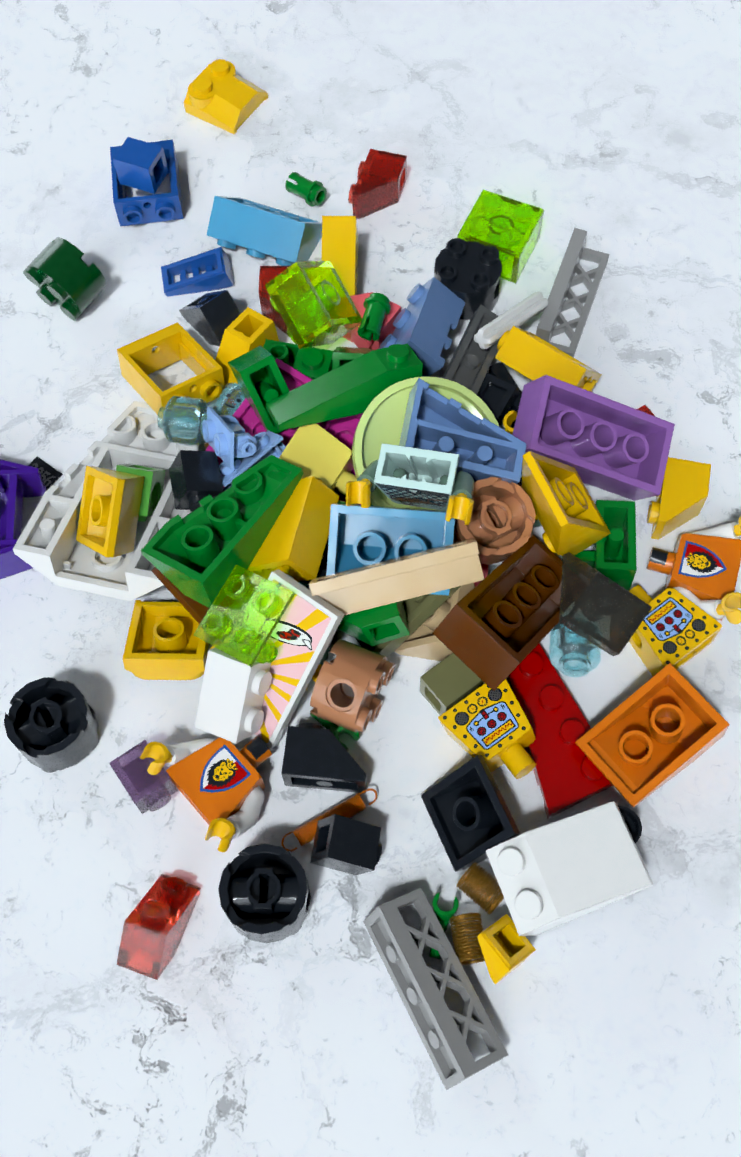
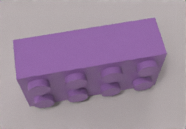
(599, 437)

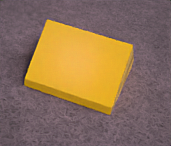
(109, 511)

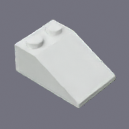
(568, 869)

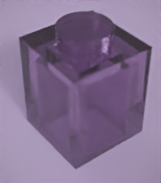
(145, 790)

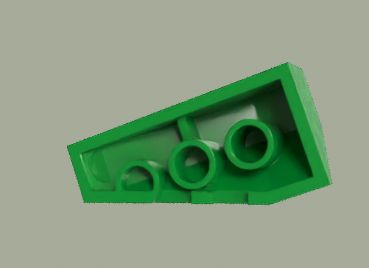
(345, 389)
(224, 531)

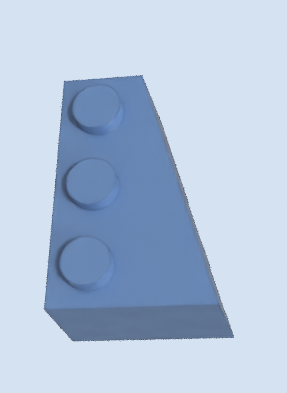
(427, 323)
(446, 427)

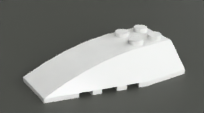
(51, 532)

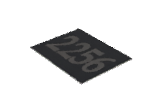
(48, 473)

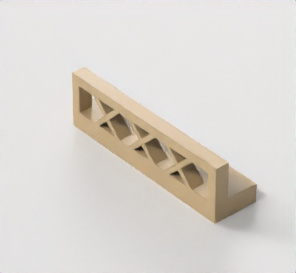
(401, 578)

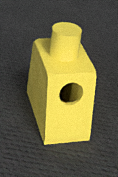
(320, 456)

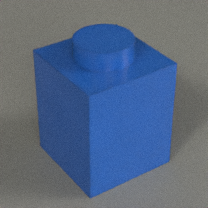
(140, 165)

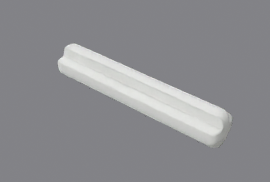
(515, 316)

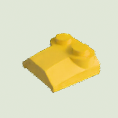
(223, 96)
(164, 643)

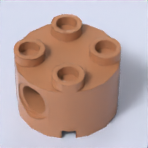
(499, 519)
(350, 686)

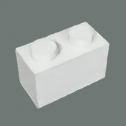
(232, 696)

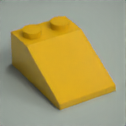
(561, 505)

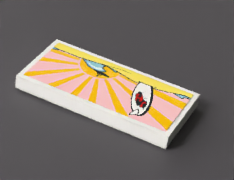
(301, 643)

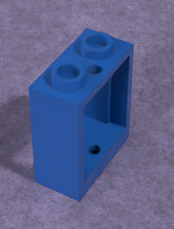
(150, 207)

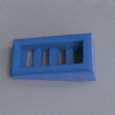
(217, 274)

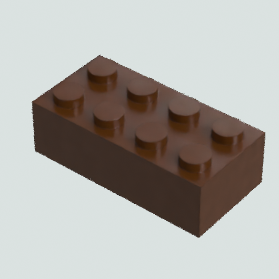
(506, 613)

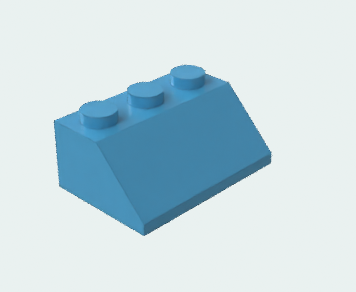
(263, 230)
(381, 534)

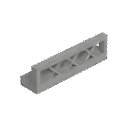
(561, 290)
(424, 998)

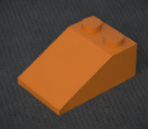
(653, 735)

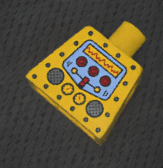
(671, 630)
(494, 727)

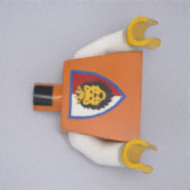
(705, 569)
(216, 781)

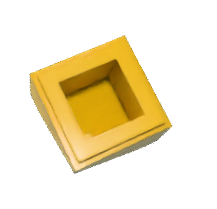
(503, 948)

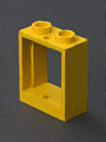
(172, 345)
(537, 358)

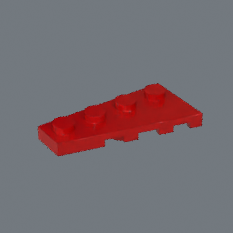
(561, 766)

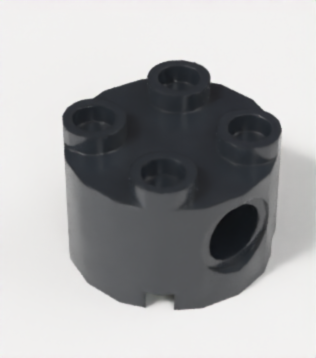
(470, 273)
(51, 724)
(265, 893)

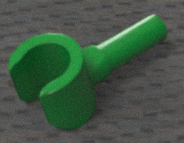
(336, 730)
(443, 918)

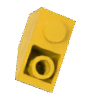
(241, 336)
(681, 496)

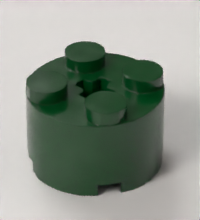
(65, 278)

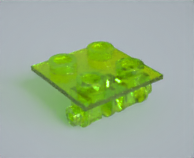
(245, 617)

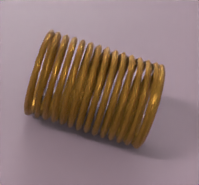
(482, 881)
(465, 954)

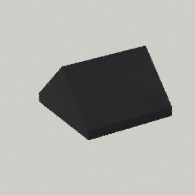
(469, 813)

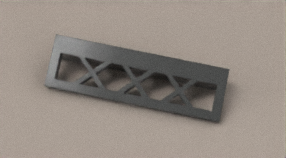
(469, 361)

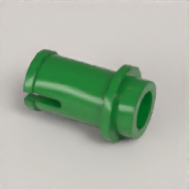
(312, 192)
(376, 308)

